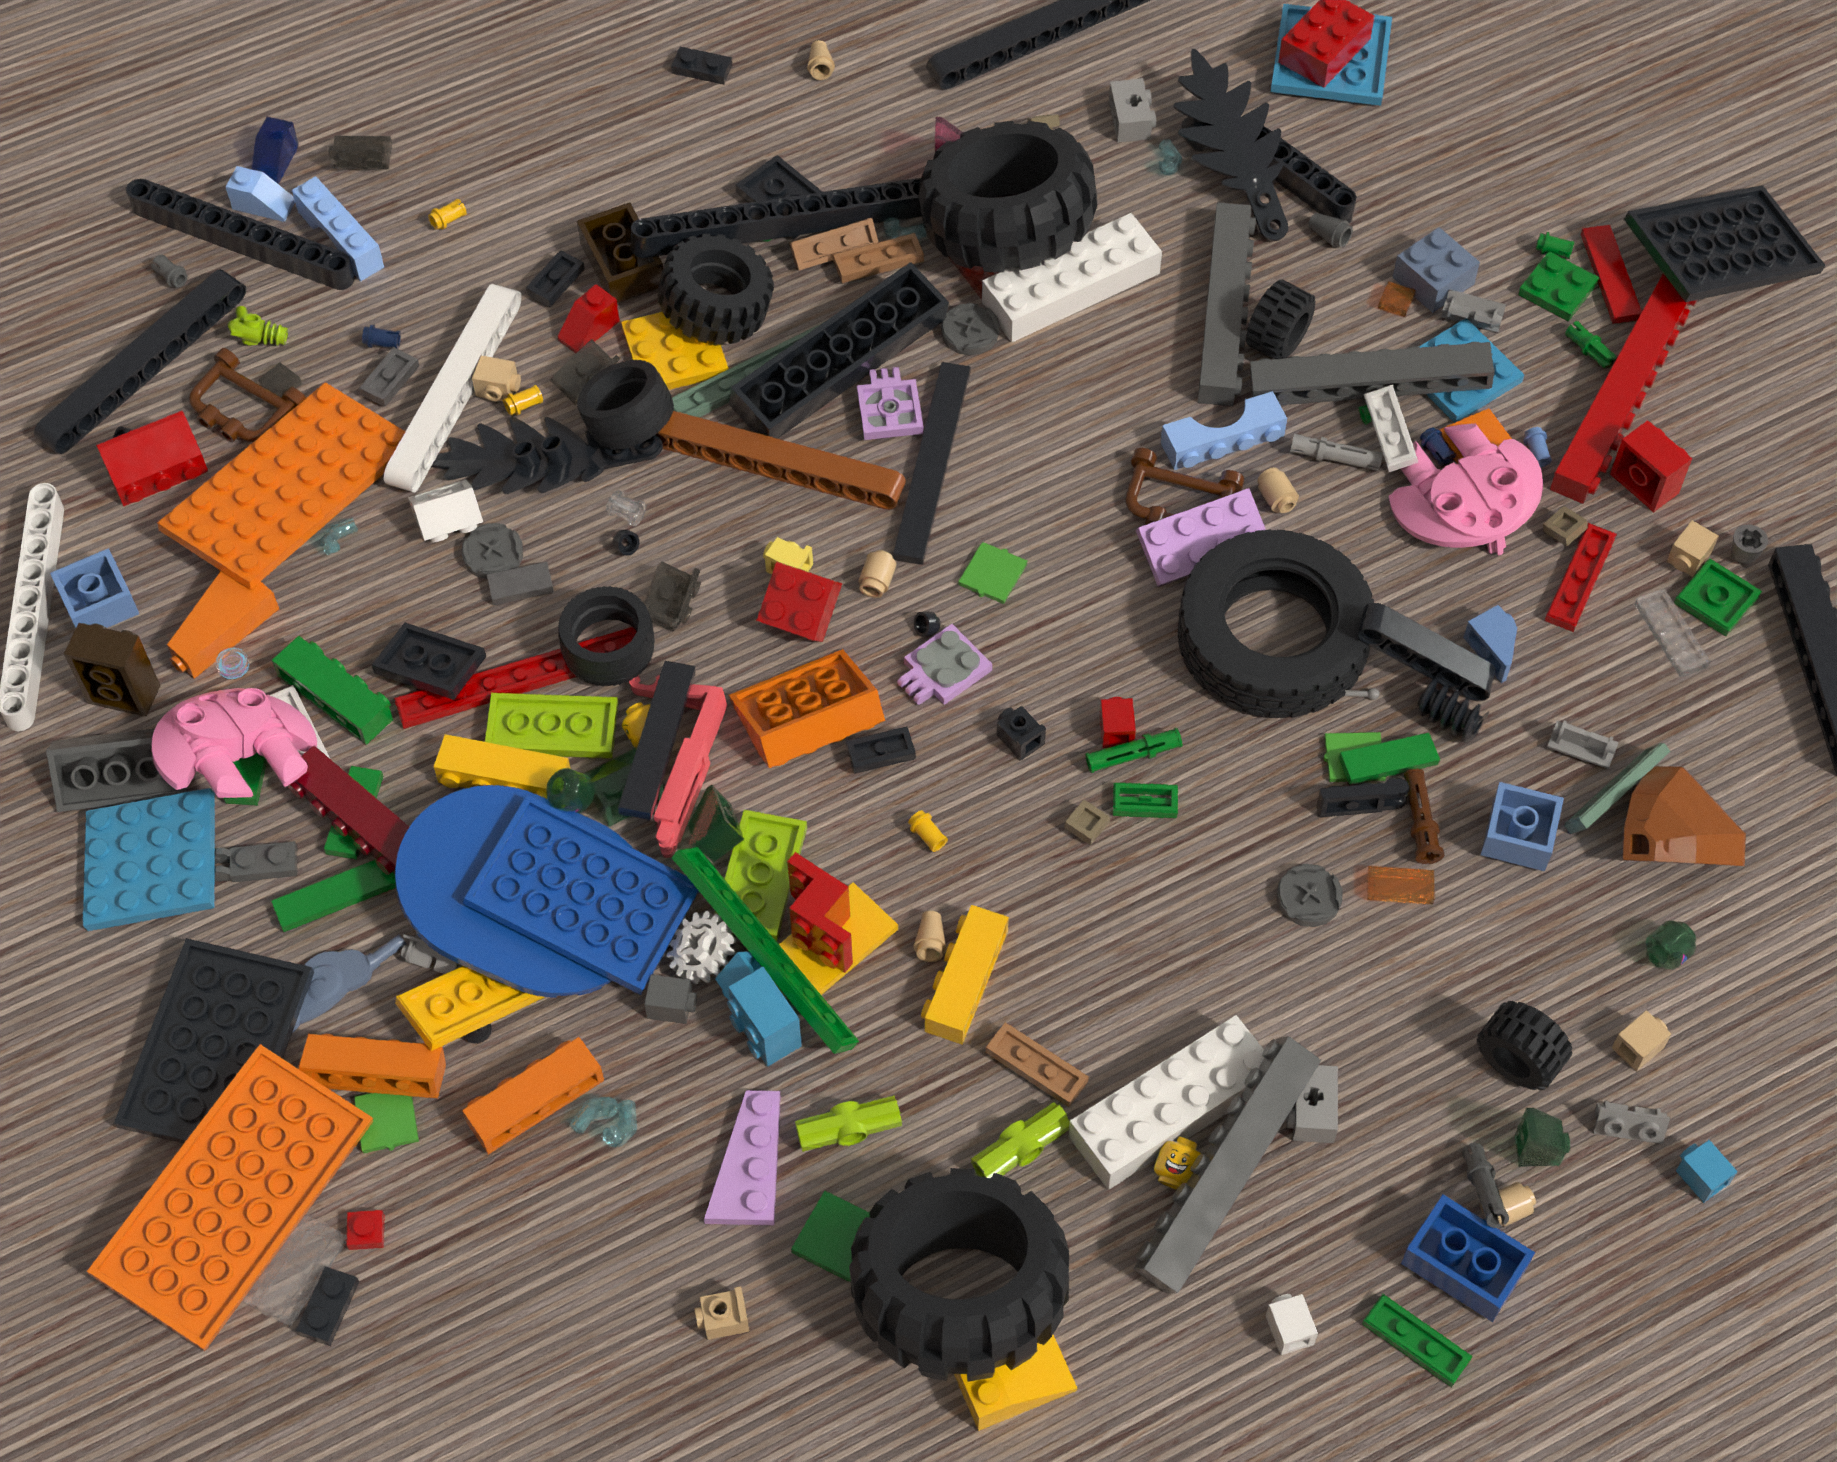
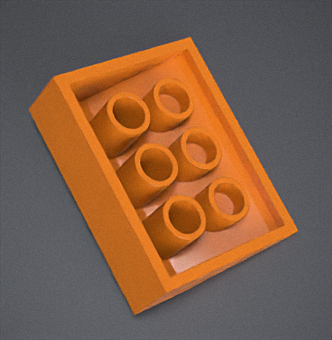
(807, 708)

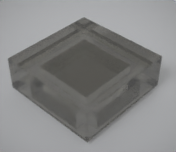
(279, 379)

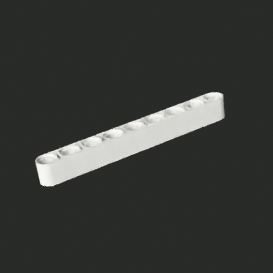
(451, 389)
(31, 607)

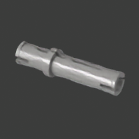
(1336, 452)

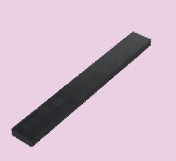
(932, 463)

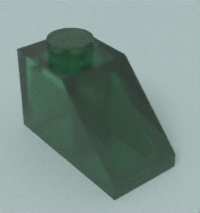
(714, 825)
(1540, 1139)

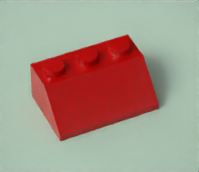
(152, 458)

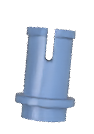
(1536, 442)

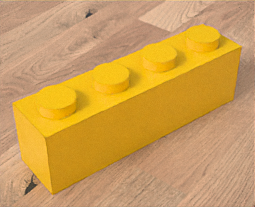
(480, 763)
(965, 975)

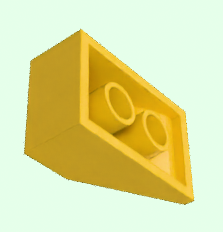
(1020, 1389)

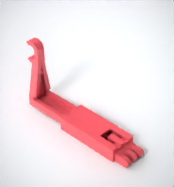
(690, 765)

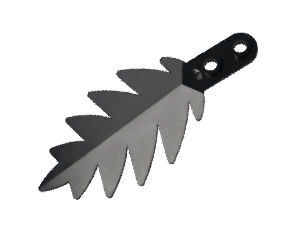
(1235, 138)
(558, 456)

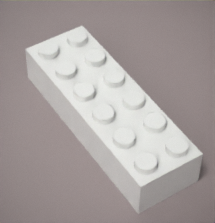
(1092, 271)
(1166, 1102)

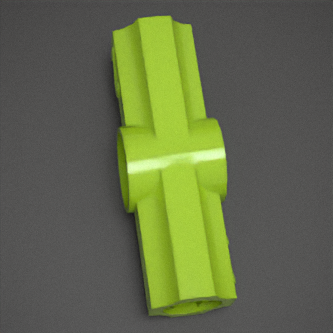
(848, 1123)
(1022, 1142)

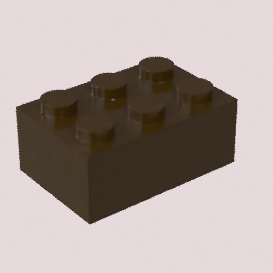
(607, 247)
(112, 669)

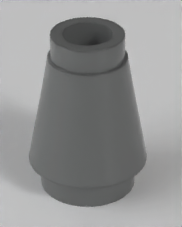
(1331, 229)

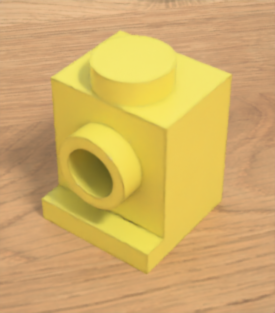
(787, 553)

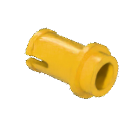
(441, 217)
(522, 400)
(927, 830)

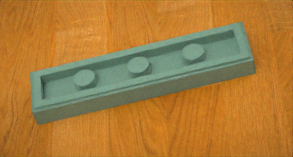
(1616, 788)

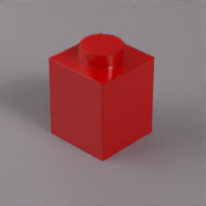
(1117, 721)

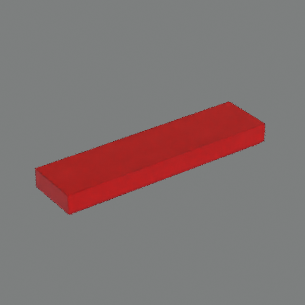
(1612, 274)
(1580, 577)

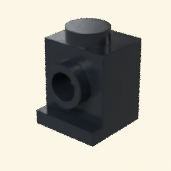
(1023, 739)

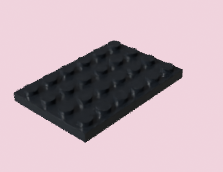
(1724, 243)
(205, 1031)

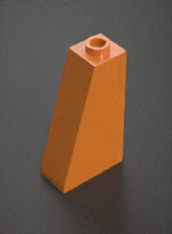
(219, 622)

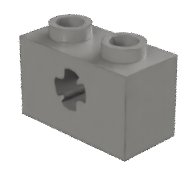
(1131, 110)
(1319, 1121)

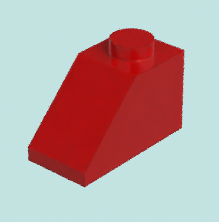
(589, 318)

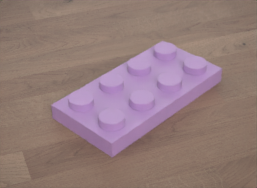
(1182, 539)

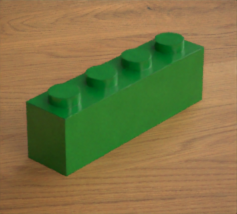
(333, 689)

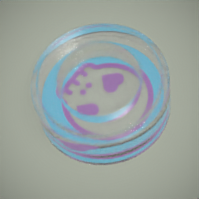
(232, 663)

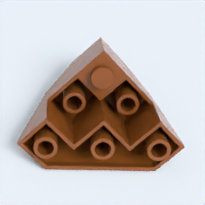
(1679, 823)

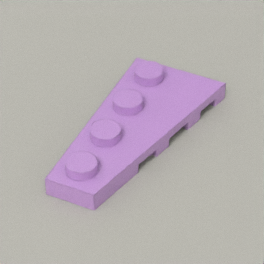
(749, 1169)

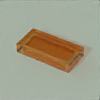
(1400, 885)

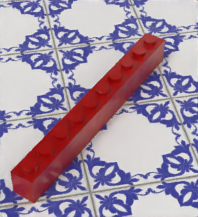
(1621, 393)

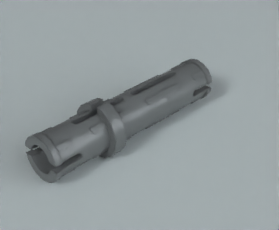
(1482, 1176)

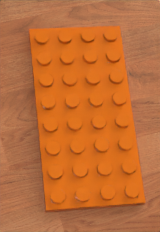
(284, 486)
(230, 1197)

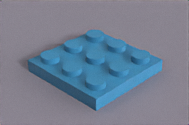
(1463, 403)

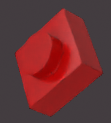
(365, 1229)

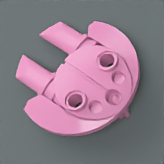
(1473, 500)
(227, 725)

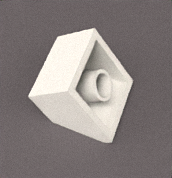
(446, 511)

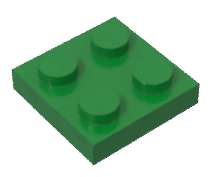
(1558, 286)

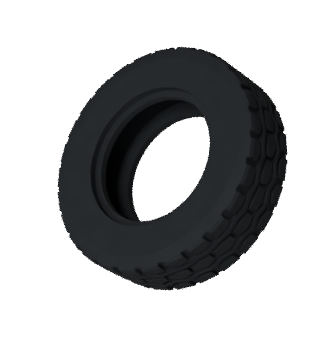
(1262, 682)

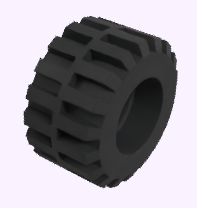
(1280, 320)
(1524, 1045)

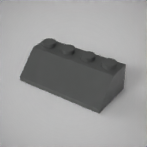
(105, 771)

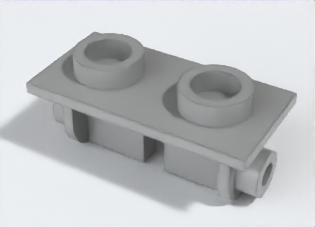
(1479, 311)
(1582, 744)
(421, 954)
(1639, 1124)

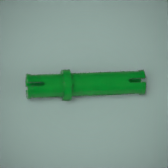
(1147, 746)

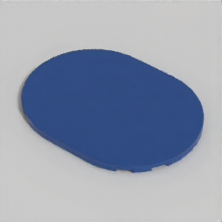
(437, 868)

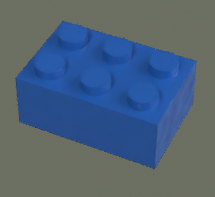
(1467, 1258)

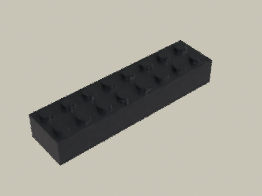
(838, 353)

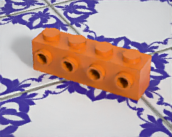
(374, 1065)
(533, 1094)

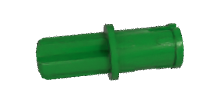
(1591, 345)

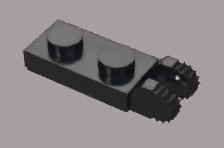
(1362, 798)

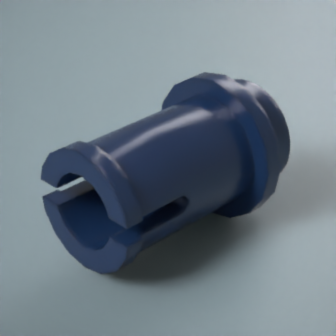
(381, 337)
(1437, 446)

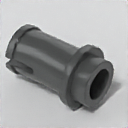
(174, 275)

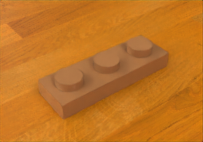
(821, 246)
(878, 258)
(1037, 1064)

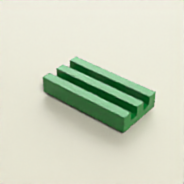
(1145, 805)

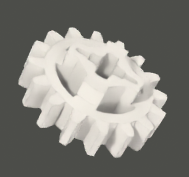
(701, 947)

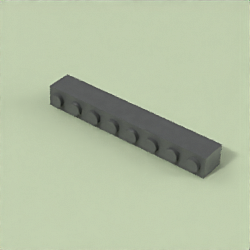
(1225, 305)
(1357, 373)
(1226, 1165)

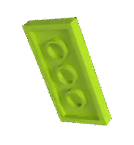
(554, 724)
(760, 865)

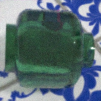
(570, 790)
(1670, 944)

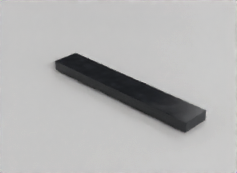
(657, 740)

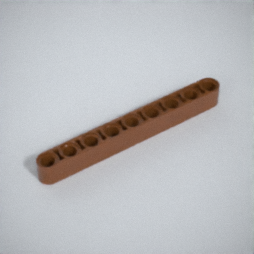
(782, 460)

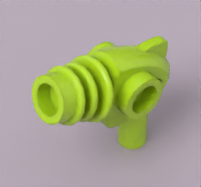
(253, 329)

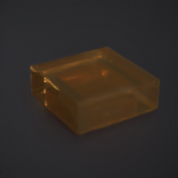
(1396, 299)

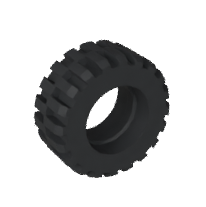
(709, 314)

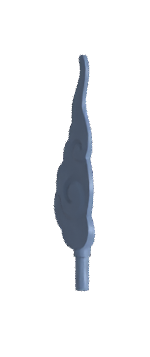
(340, 973)

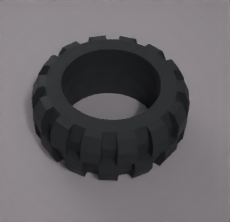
(1015, 230)
(959, 1333)

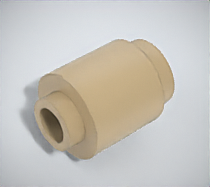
(1277, 490)
(877, 573)
(1517, 1201)

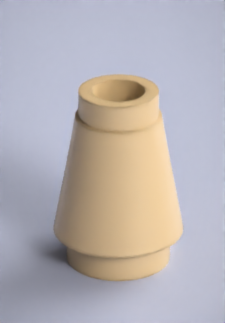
(820, 61)
(930, 938)

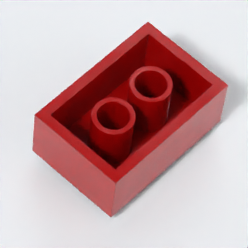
(1326, 40)

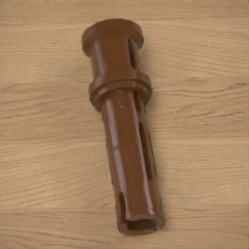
(1424, 827)

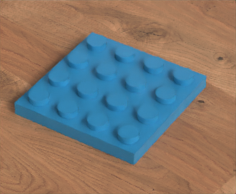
(1357, 82)
(149, 859)

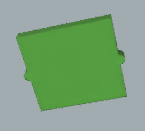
(992, 572)
(1343, 742)
(392, 1121)

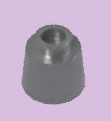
(1748, 543)

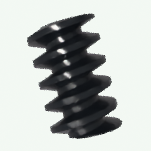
(1451, 711)

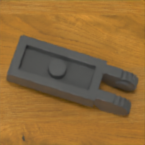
(257, 862)

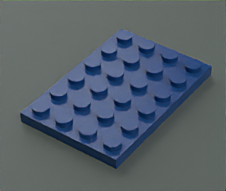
(582, 894)

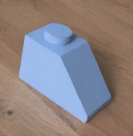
(258, 195)

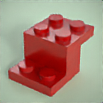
(819, 913)

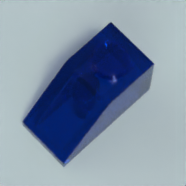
(274, 147)

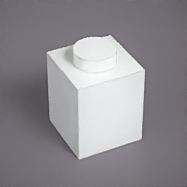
(1291, 1323)

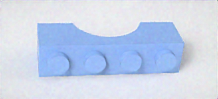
(323, 210)
(1191, 442)

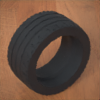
(625, 404)
(601, 605)

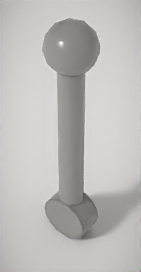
(1372, 693)

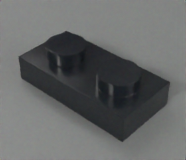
(701, 65)
(555, 278)
(880, 750)
(327, 1306)

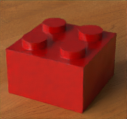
(1650, 466)
(799, 602)

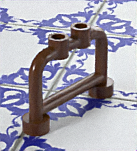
(231, 427)
(1144, 462)

